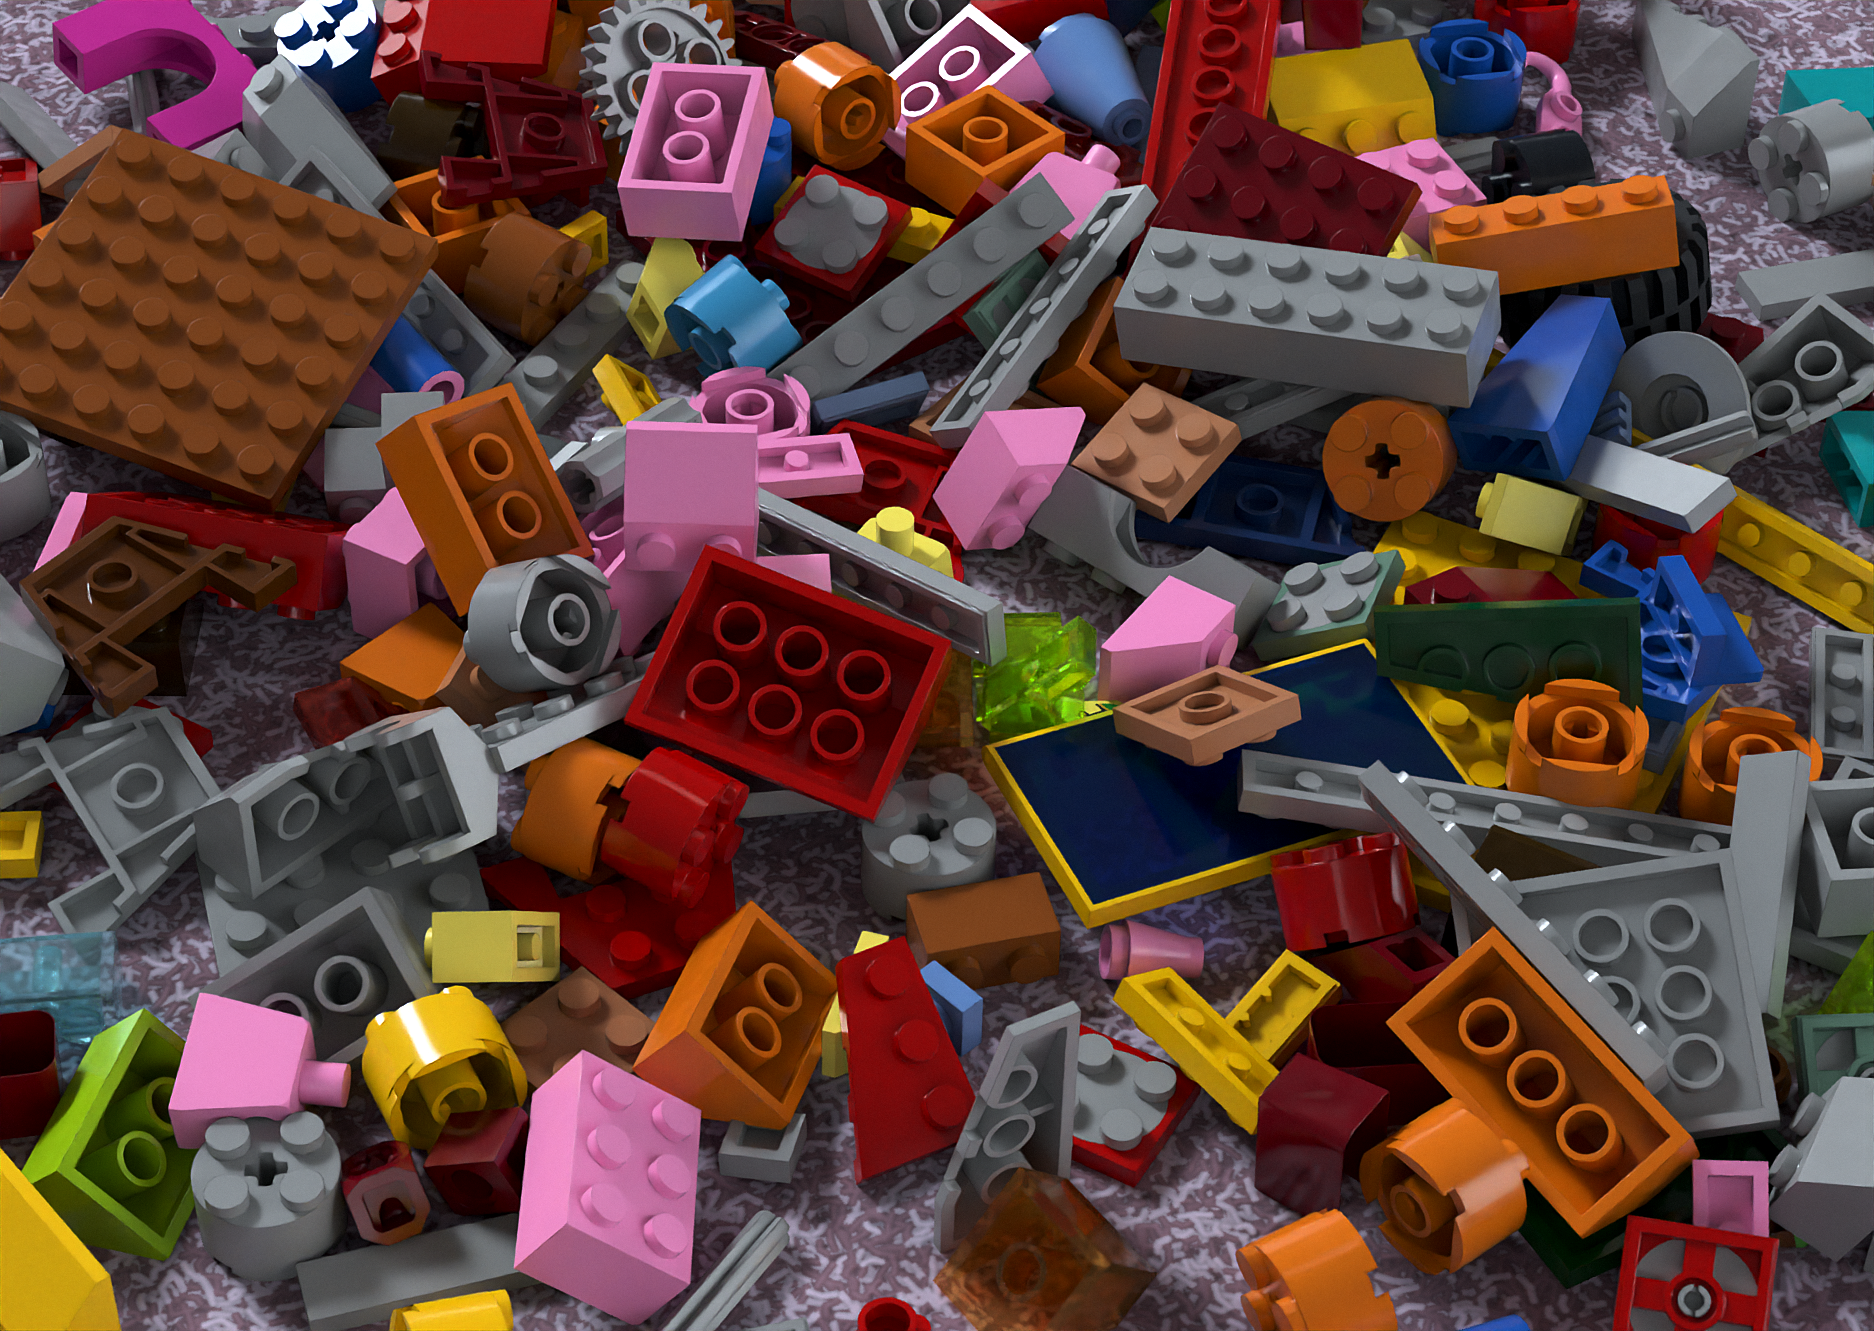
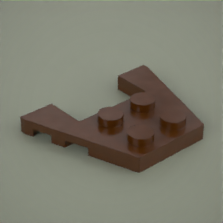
(123, 583)

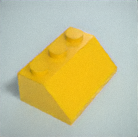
(1354, 97)
(44, 1268)

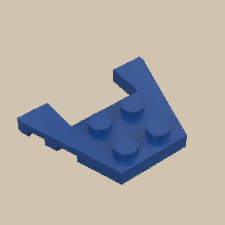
(1664, 685)

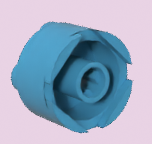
(733, 320)

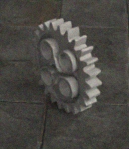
(625, 64)

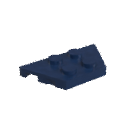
(1260, 513)

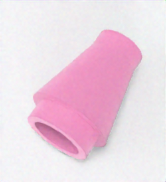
(1140, 948)

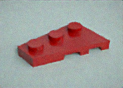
(902, 1067)

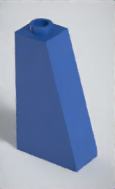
(1543, 393)

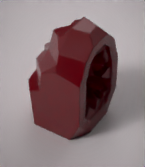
(385, 1192)

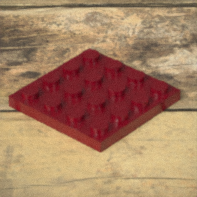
(1284, 189)

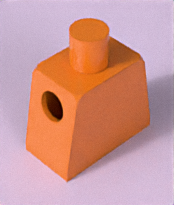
(409, 659)

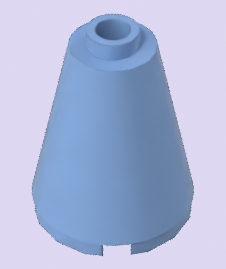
(1094, 78)

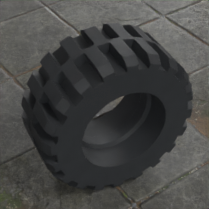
(1642, 301)

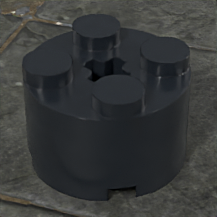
(1536, 163)

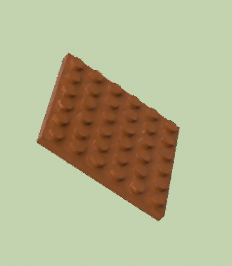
(201, 318)

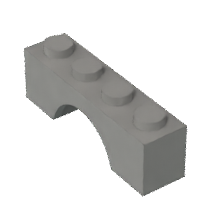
(1097, 525)

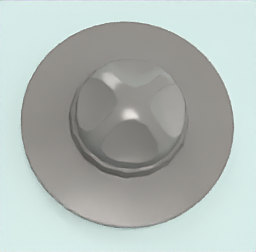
(1679, 384)

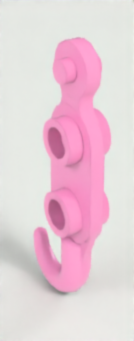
(1557, 107)

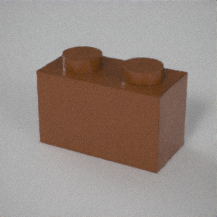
(986, 931)

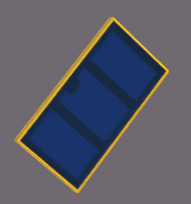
(1147, 830)

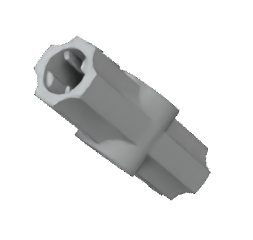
(599, 471)

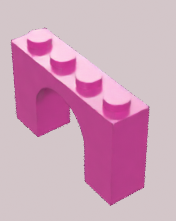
(158, 34)

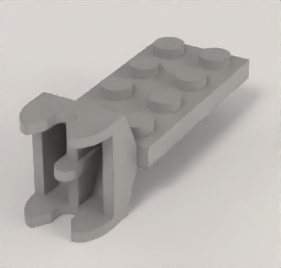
(450, 771)

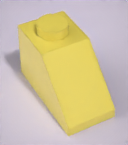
(493, 946)

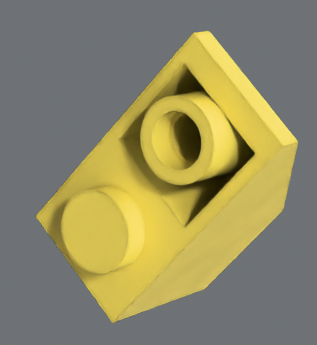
(666, 274)
(1531, 513)

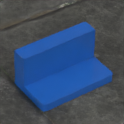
(1700, 628)

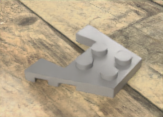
(134, 795)

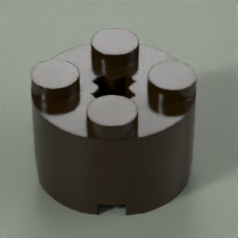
(426, 132)

